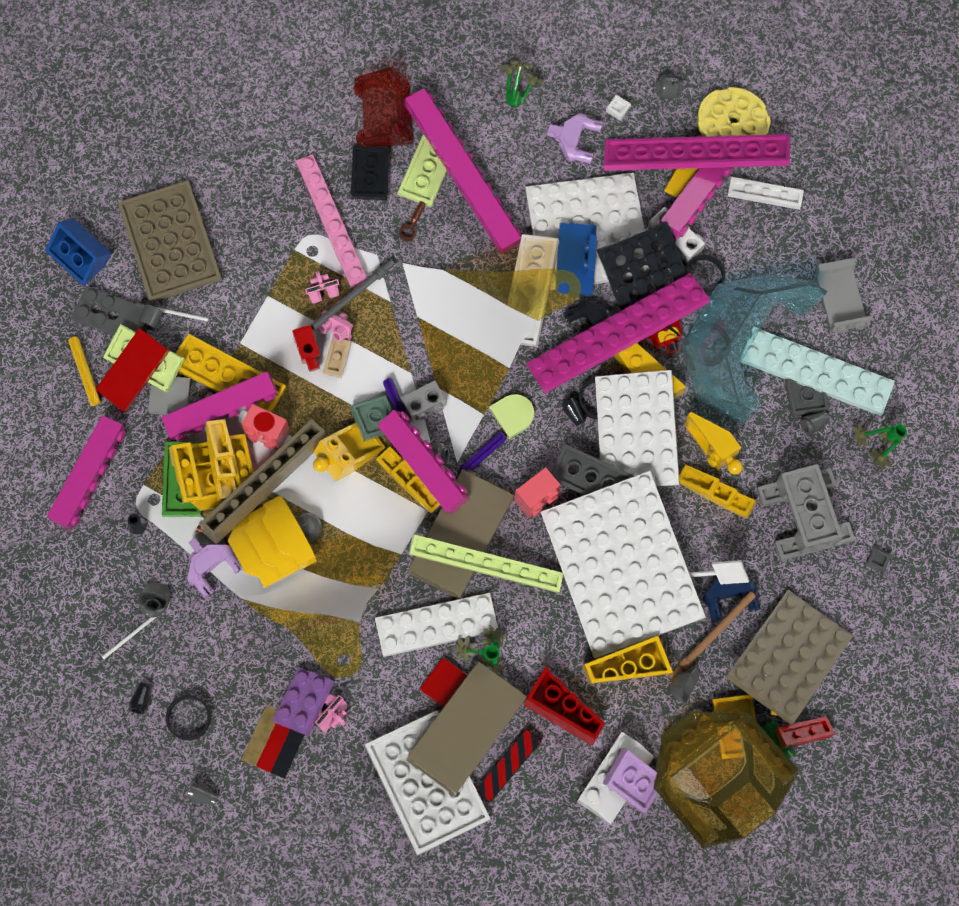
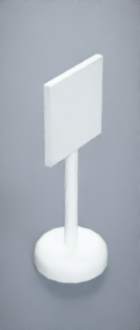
(727, 572)

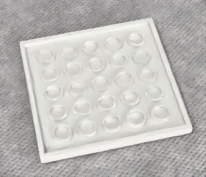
(599, 201)

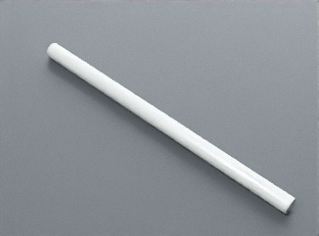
(183, 314)
(127, 637)

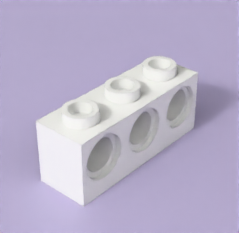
(681, 244)

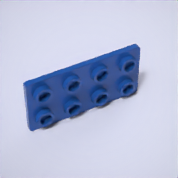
(577, 254)

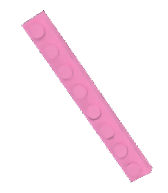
(331, 221)

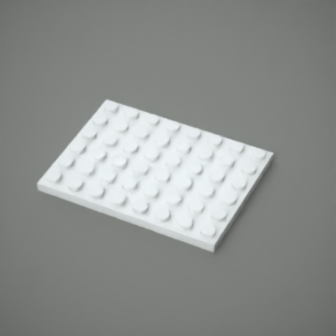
(622, 565)

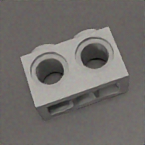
(420, 396)

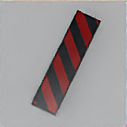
(508, 765)

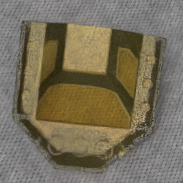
(719, 796)

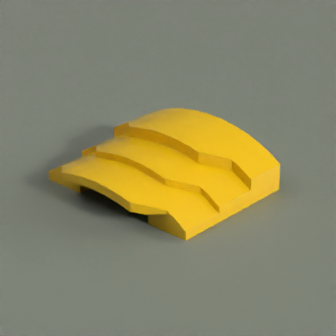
(195, 471)
(271, 543)

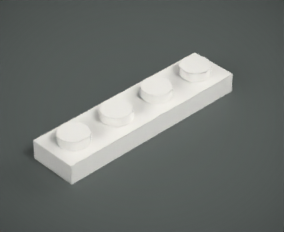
(765, 193)

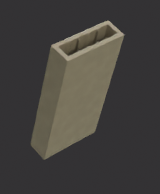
(469, 527)
(466, 728)

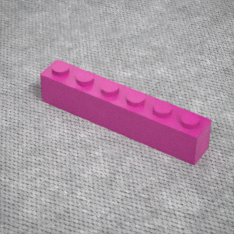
(693, 199)
(220, 406)
(423, 461)
(86, 473)

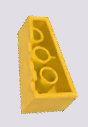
(637, 360)
(634, 662)

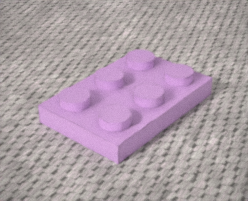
(632, 780)

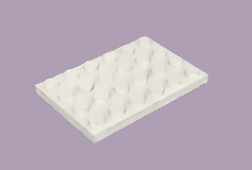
(639, 424)
(424, 807)

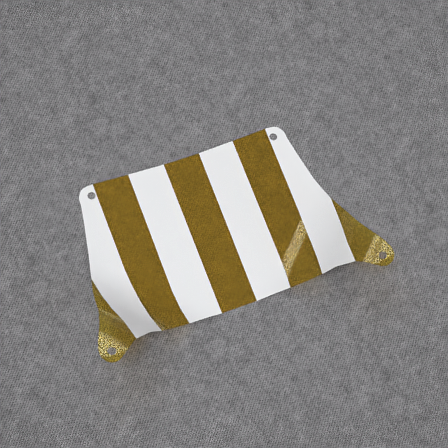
(471, 337)

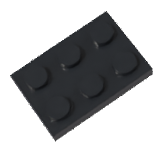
(370, 173)

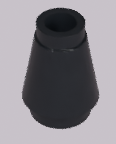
(573, 411)
(138, 527)
(140, 699)

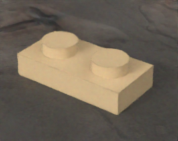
(336, 358)

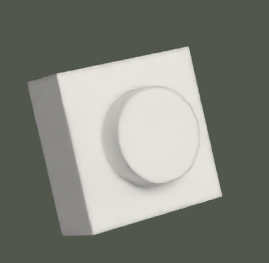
(618, 107)

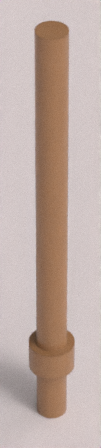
(685, 663)

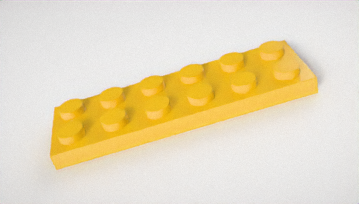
(218, 369)

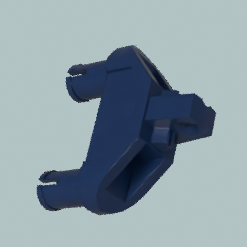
(722, 591)

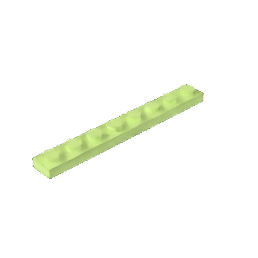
(485, 563)

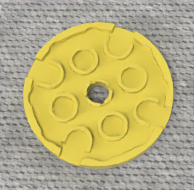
(732, 103)

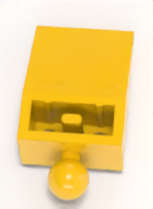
(715, 442)
(345, 452)

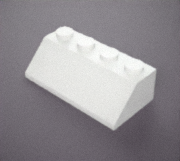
(599, 797)

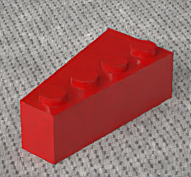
(560, 706)

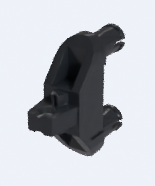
(591, 312)

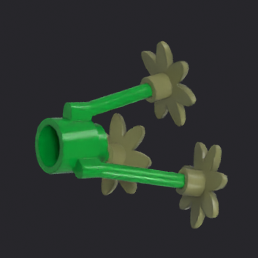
(514, 97)
(891, 434)
(489, 652)

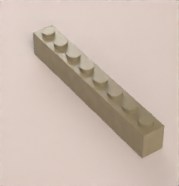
(262, 482)

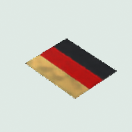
(272, 745)

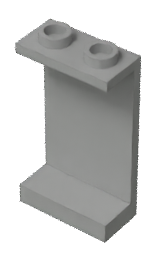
(842, 298)

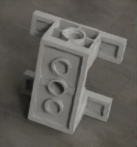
(816, 528)

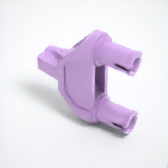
(569, 135)
(206, 559)

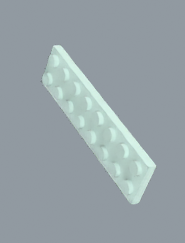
(819, 372)

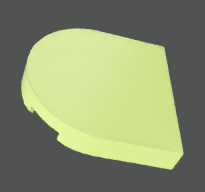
(513, 414)

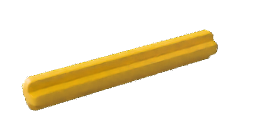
(84, 371)

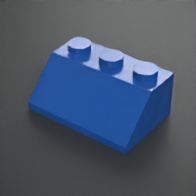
(77, 250)

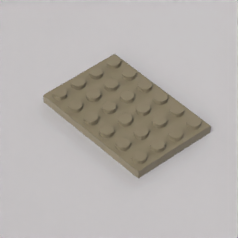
(169, 241)
(789, 657)

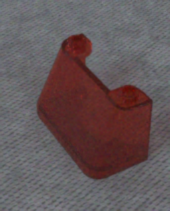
(384, 109)

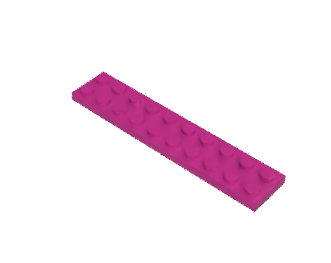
(697, 152)
(617, 333)

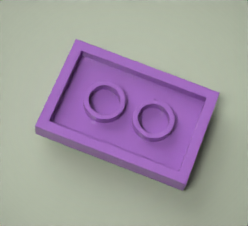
(303, 701)

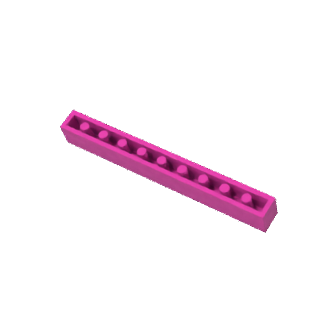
(462, 171)

